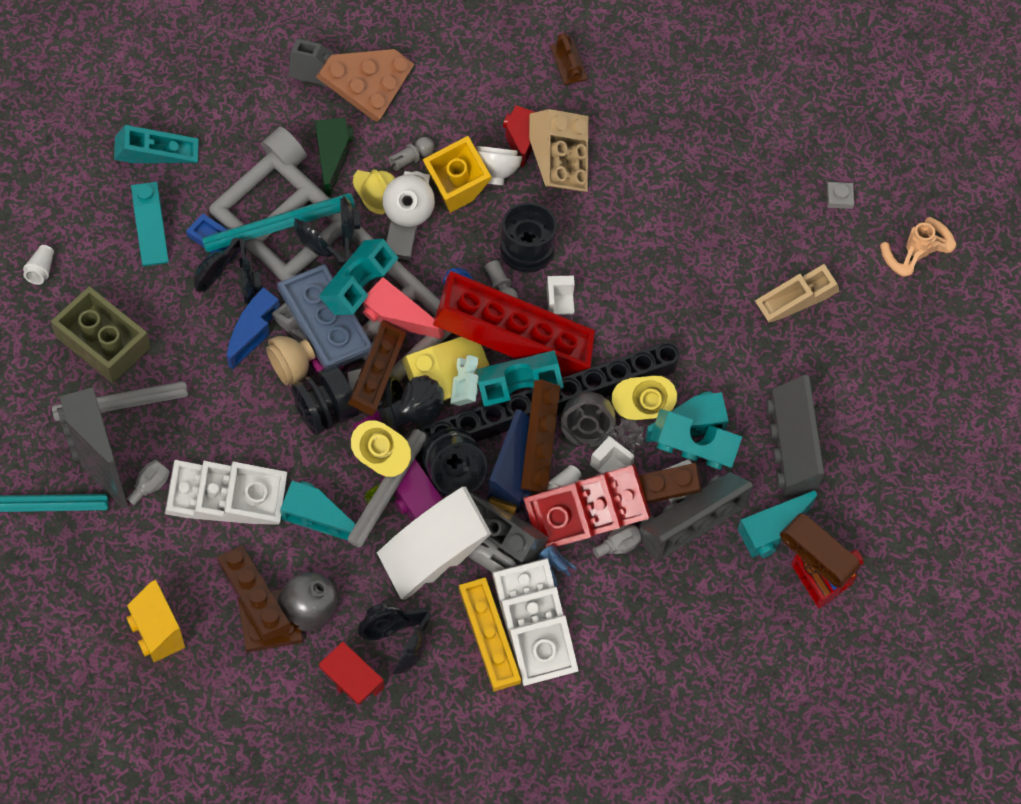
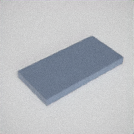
(331, 336)

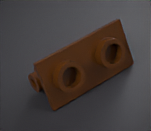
(568, 60)

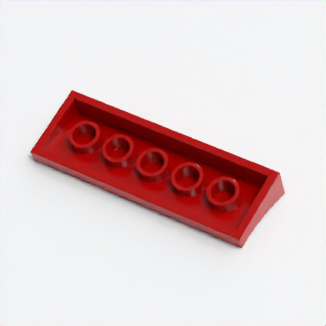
(512, 324)

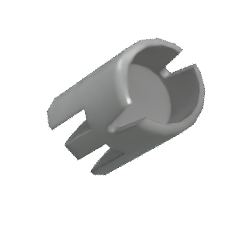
(493, 557)

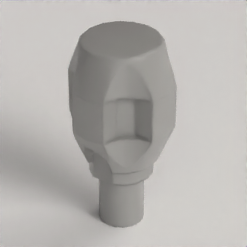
(149, 480)
(619, 541)

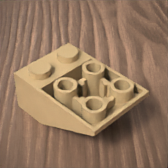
(561, 148)

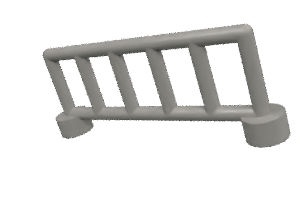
(285, 155)

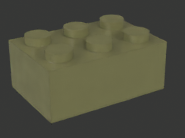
(101, 334)

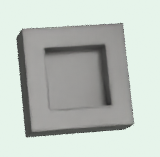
(840, 195)

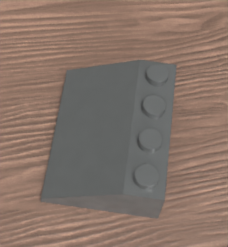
(89, 441)

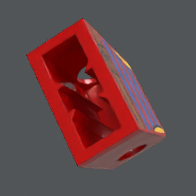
(816, 585)

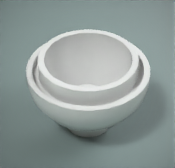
(499, 163)
(422, 202)

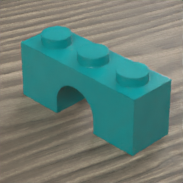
(346, 290)
(502, 379)
(717, 446)

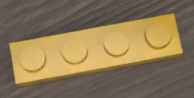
(489, 634)

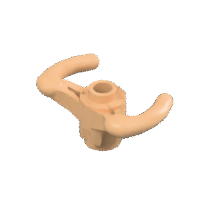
(920, 244)

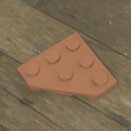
(366, 78)

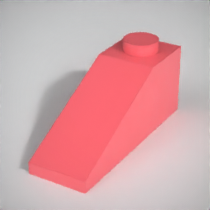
(394, 307)

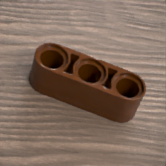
(820, 550)

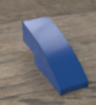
(251, 327)

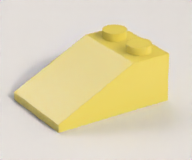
(441, 361)

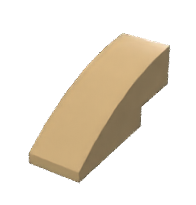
(798, 294)

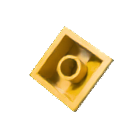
(457, 173)
(155, 623)

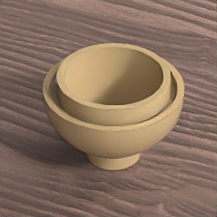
(289, 358)

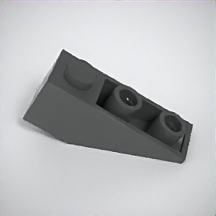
(307, 60)
(511, 532)

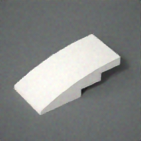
(226, 492)
(434, 543)
(535, 621)

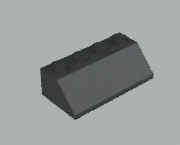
(795, 438)
(695, 515)

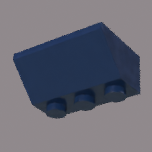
(508, 470)

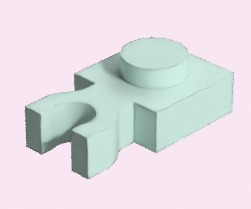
(465, 384)

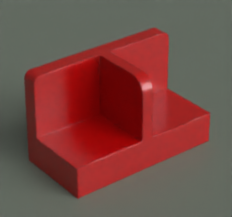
(351, 674)

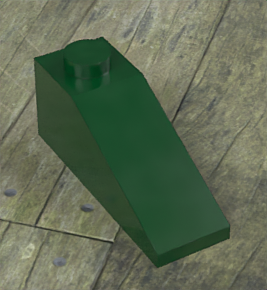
(333, 147)

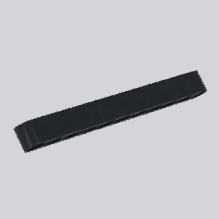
(575, 383)

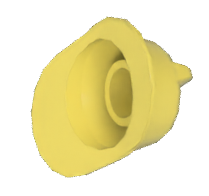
(371, 188)
(643, 397)
(381, 448)

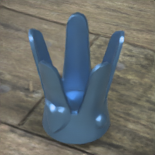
(555, 560)

